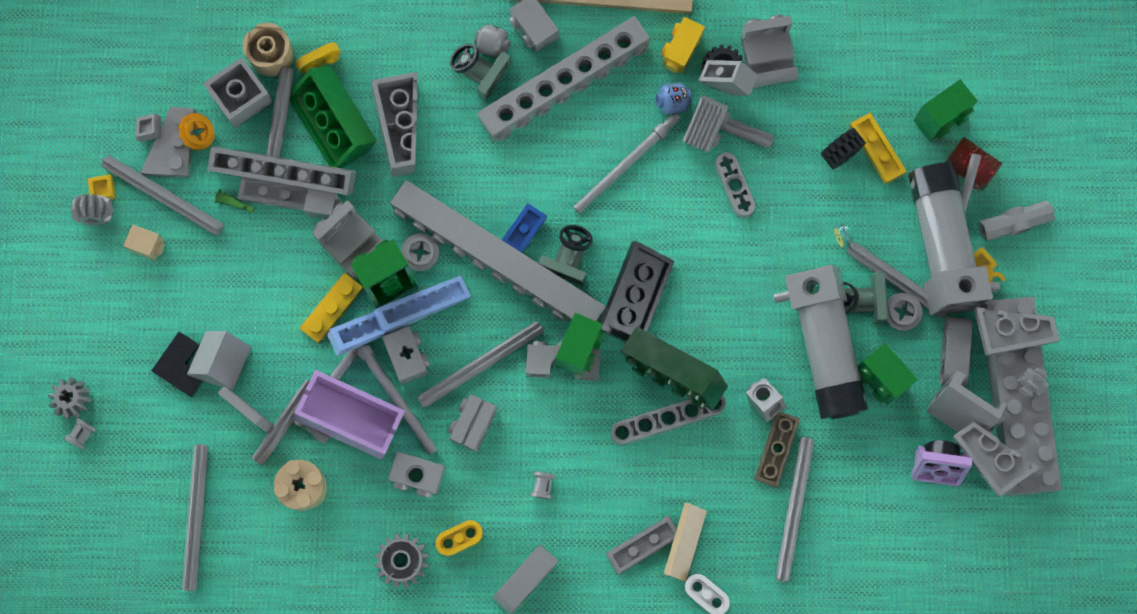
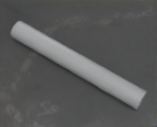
(969, 179)

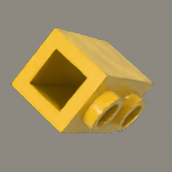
(683, 45)

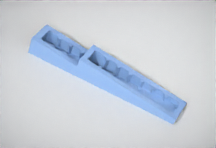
(397, 315)

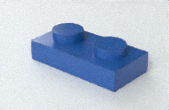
(524, 228)

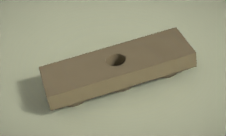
(773, 463)

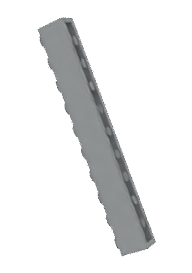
(493, 254)

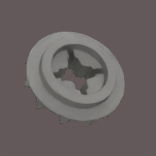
(413, 243)
(912, 307)

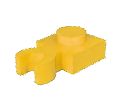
(982, 258)

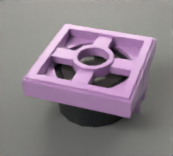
(941, 463)

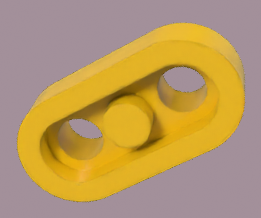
(324, 55)
(459, 538)

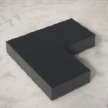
(173, 364)

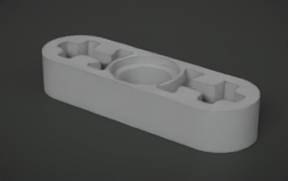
(734, 167)

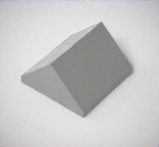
(219, 359)

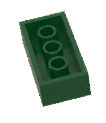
(674, 368)

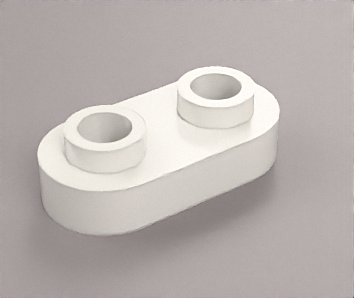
(707, 594)

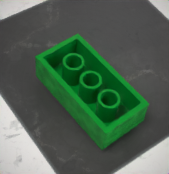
(384, 273)

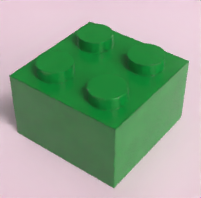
(946, 111)
(579, 344)
(885, 374)

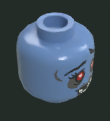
(673, 98)

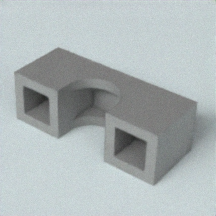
(542, 357)

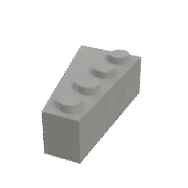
(397, 114)

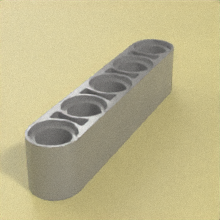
(658, 426)

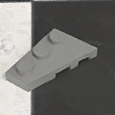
(168, 153)
(994, 460)

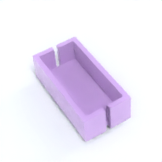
(348, 414)

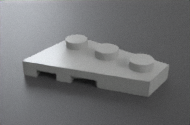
(1014, 331)

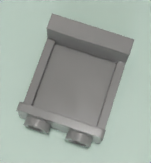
(960, 407)

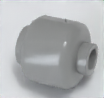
(492, 41)

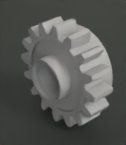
(388, 557)

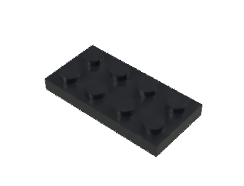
(636, 291)

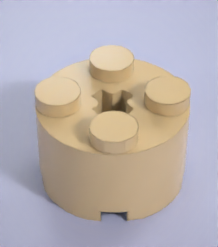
(261, 58)
(295, 472)

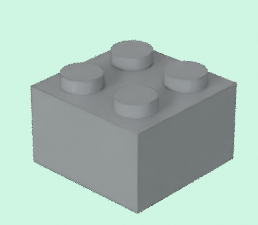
(238, 92)

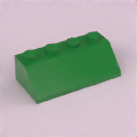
(331, 117)

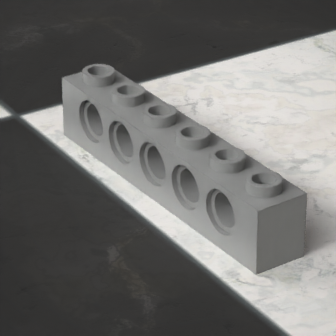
(281, 170)

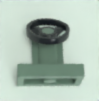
(479, 69)
(569, 255)
(868, 299)

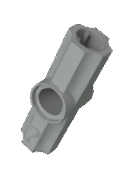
(1016, 221)

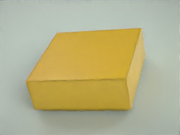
(102, 186)

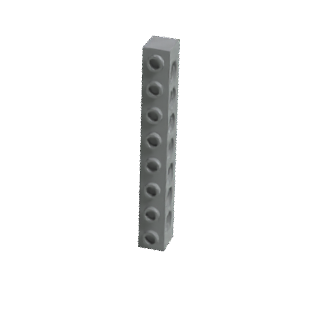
(629, 32)

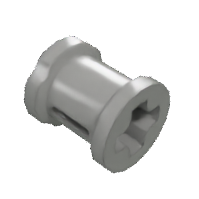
(79, 441)
(542, 485)

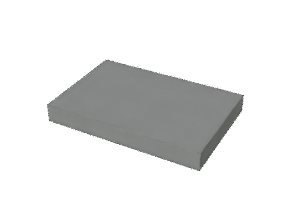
(246, 409)

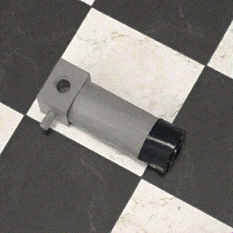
(955, 278)
(827, 340)

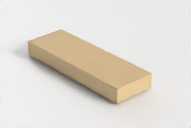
(685, 542)

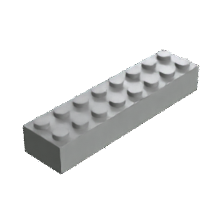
(1027, 420)

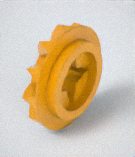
(199, 122)

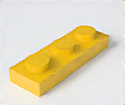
(878, 149)
(331, 308)

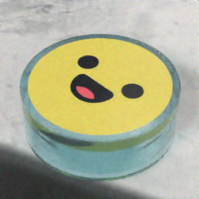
(842, 235)

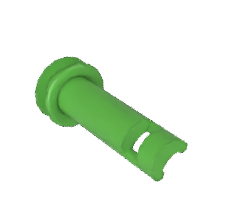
(227, 199)

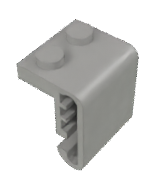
(769, 50)
(346, 235)

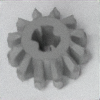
(91, 209)
(79, 398)

